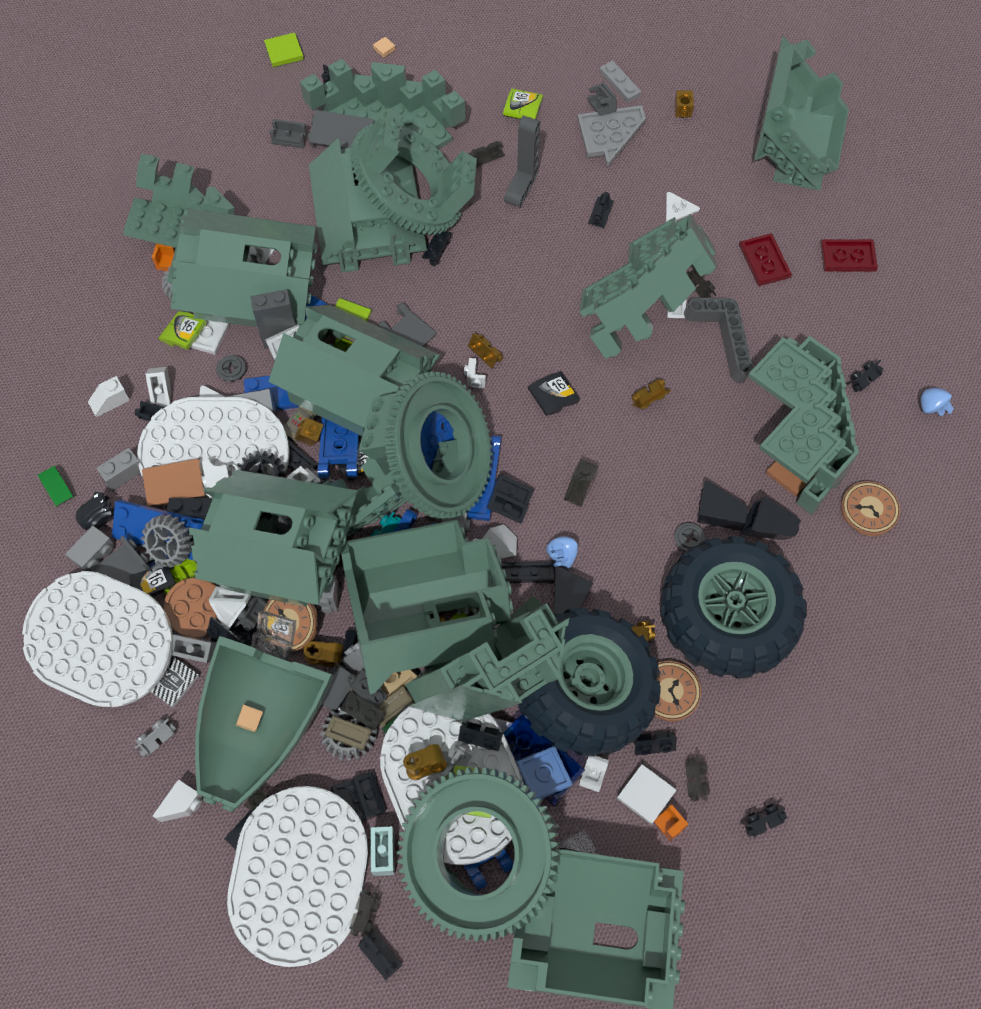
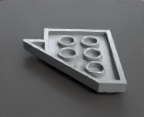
(610, 132)

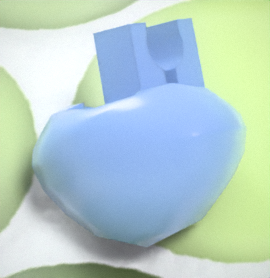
(936, 400)
(562, 551)

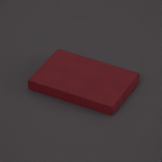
(848, 255)
(765, 259)

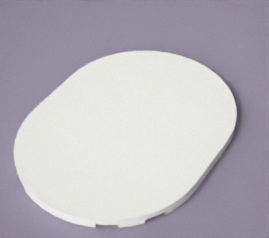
(213, 430)
(97, 639)
(469, 837)
(297, 876)

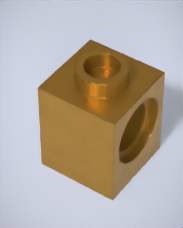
(684, 103)
(308, 431)

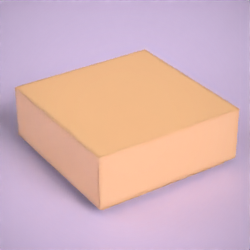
(384, 47)
(249, 718)

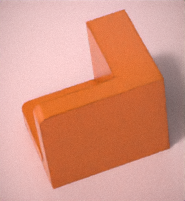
(163, 256)
(671, 822)

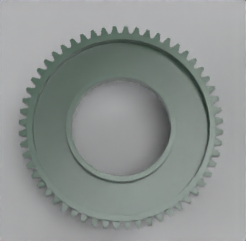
(449, 183)
(459, 464)
(441, 891)

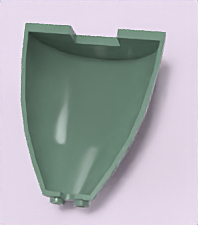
(236, 761)

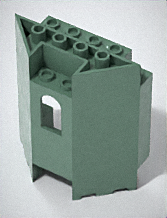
(802, 119)
(346, 219)
(216, 280)
(340, 382)
(265, 564)
(489, 680)
(557, 946)

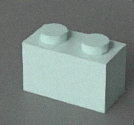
(382, 851)

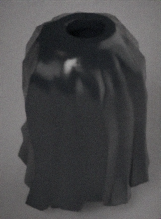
(95, 512)

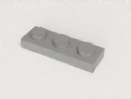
(620, 81)

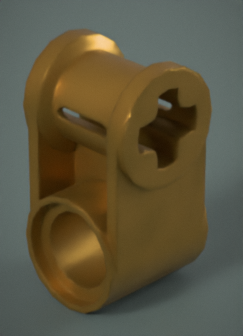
(326, 653)
(426, 762)

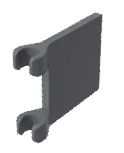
(410, 327)

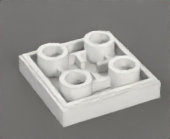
(646, 794)

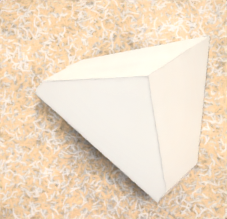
(503, 540)
(227, 605)

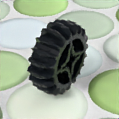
(262, 461)

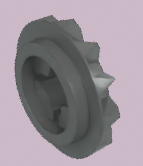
(224, 365)
(686, 530)

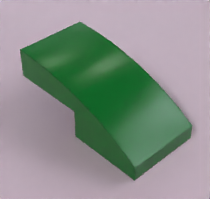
(55, 486)

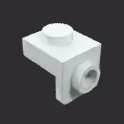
(473, 379)
(594, 773)

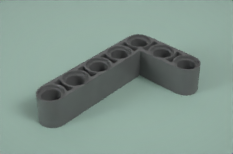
(526, 161)
(727, 313)

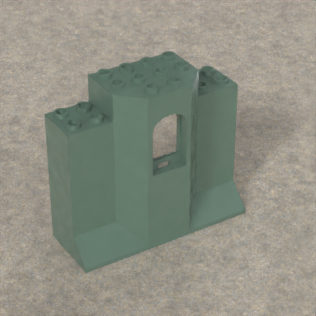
(416, 573)

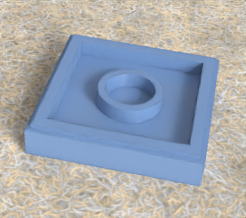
(544, 773)

